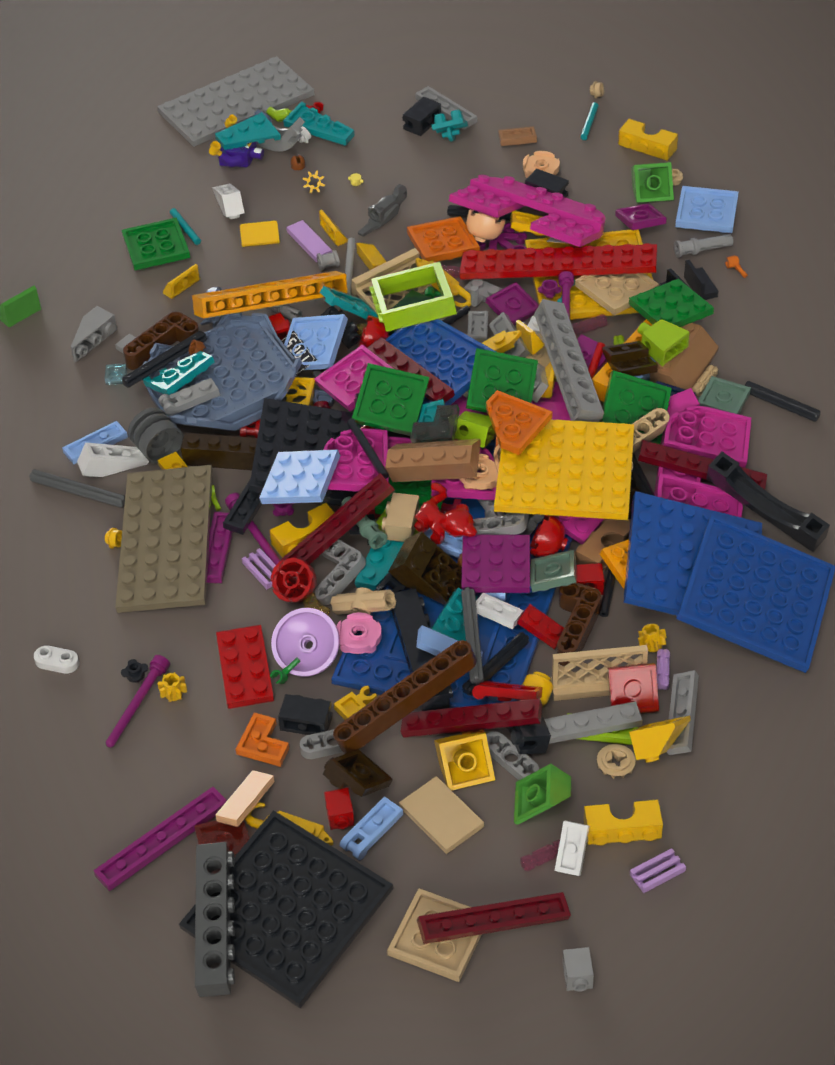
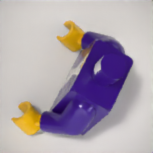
(237, 156)

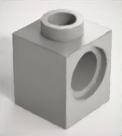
(577, 969)

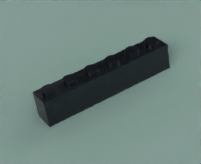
(408, 619)

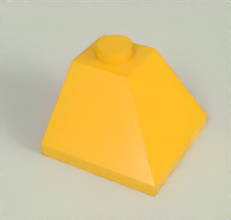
(657, 737)
(464, 760)

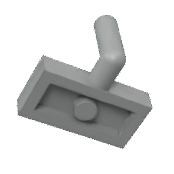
(480, 290)

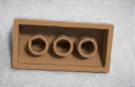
(689, 364)
(433, 460)

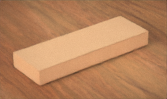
(245, 798)

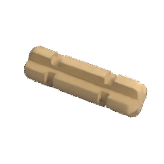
(704, 379)

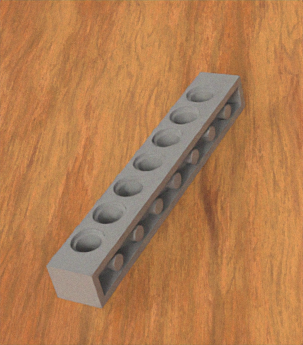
(568, 362)

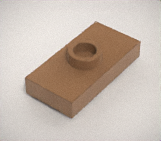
(517, 136)

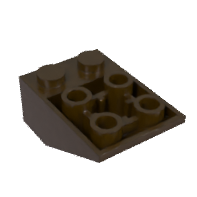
(426, 568)

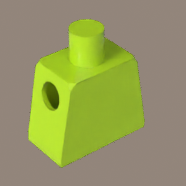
(664, 340)
(475, 426)

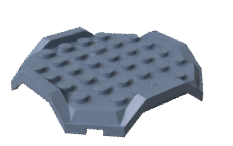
(247, 368)

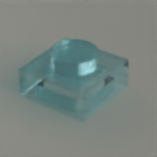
(114, 373)

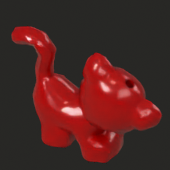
(455, 522)

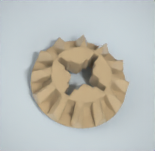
(621, 754)

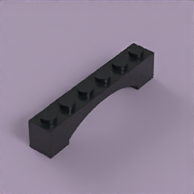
(801, 526)

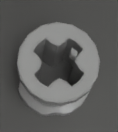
(328, 260)

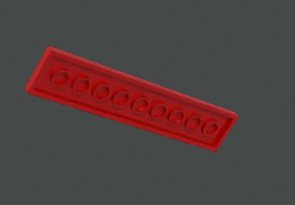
(553, 261)

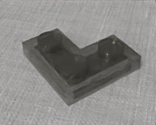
(441, 429)

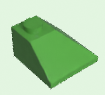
(652, 182)
(540, 792)

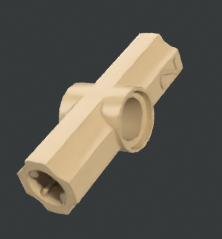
(363, 601)

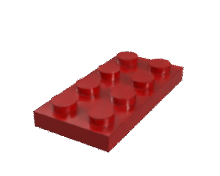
(244, 666)

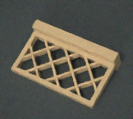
(361, 283)
(595, 682)

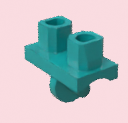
(448, 127)

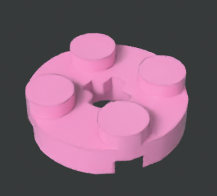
(363, 643)

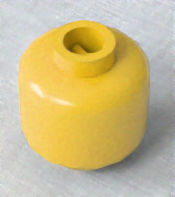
(540, 680)

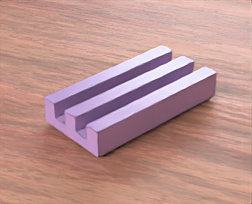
(247, 562)
(656, 866)

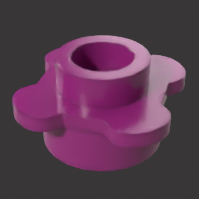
(549, 288)
(283, 509)

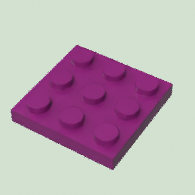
(496, 563)

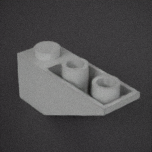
(93, 330)

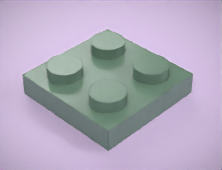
(724, 395)
(553, 571)

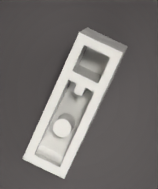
(229, 200)
(106, 459)

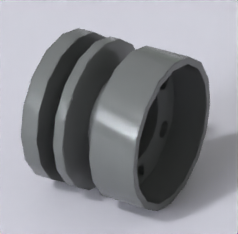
(155, 434)

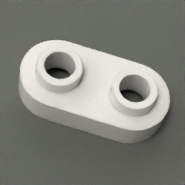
(53, 658)

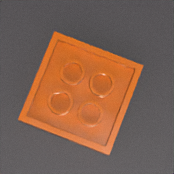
(442, 239)

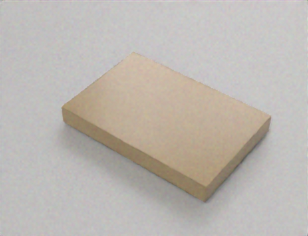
(441, 814)

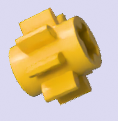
(309, 180)
(652, 637)
(172, 687)

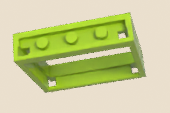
(416, 312)

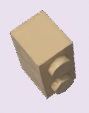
(400, 516)

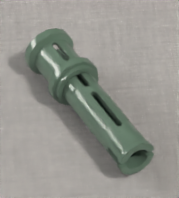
(369, 530)

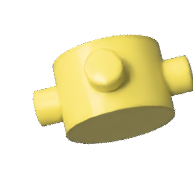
(355, 179)

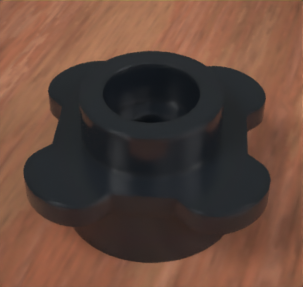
(134, 671)

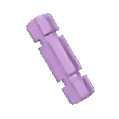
(663, 669)

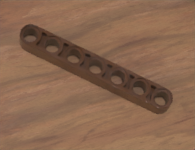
(405, 696)

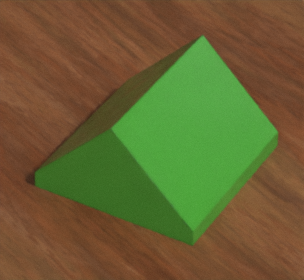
(20, 307)

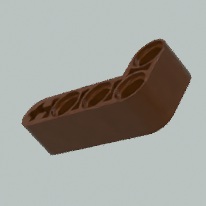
(166, 331)
(585, 608)

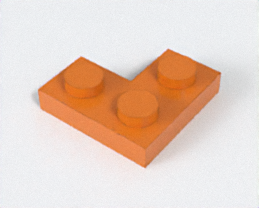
(257, 742)

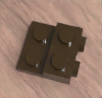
(357, 772)

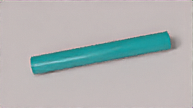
(589, 121)
(185, 226)

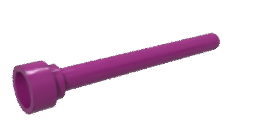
(566, 281)
(230, 501)
(158, 666)

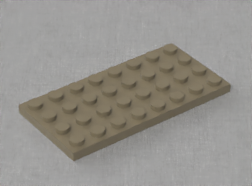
(165, 539)

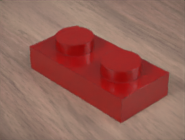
(541, 626)

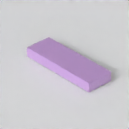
(308, 239)

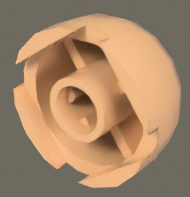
(484, 226)

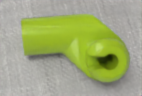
(278, 115)

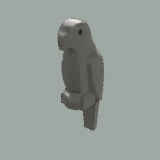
(384, 210)

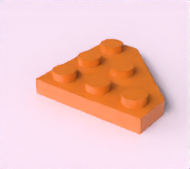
(515, 421)

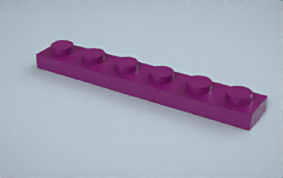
(159, 839)

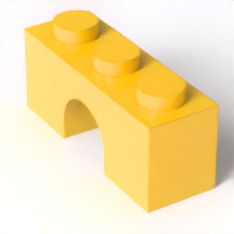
(659, 145)
(287, 537)
(605, 828)

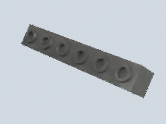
(214, 980)

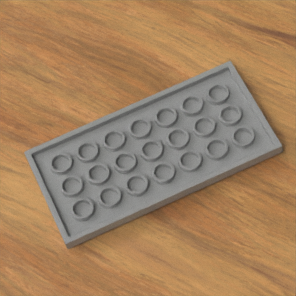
(262, 86)

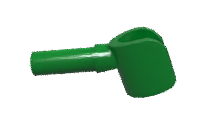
(431, 293)
(284, 672)

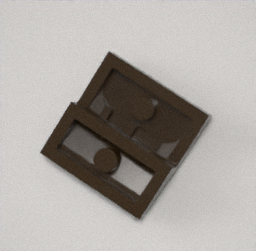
(630, 358)

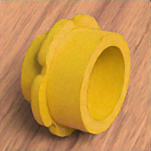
(113, 538)

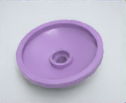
(296, 631)

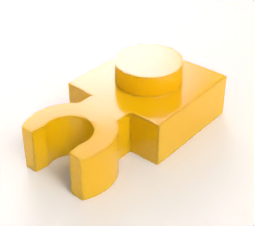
(352, 703)

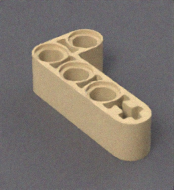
(646, 423)

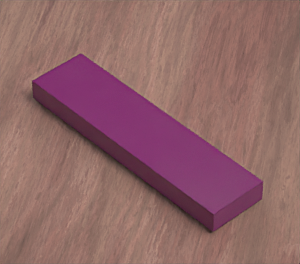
(219, 548)

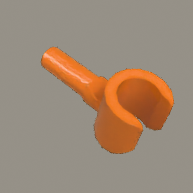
(733, 261)

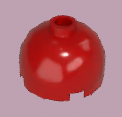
(373, 331)
(548, 537)
(293, 580)

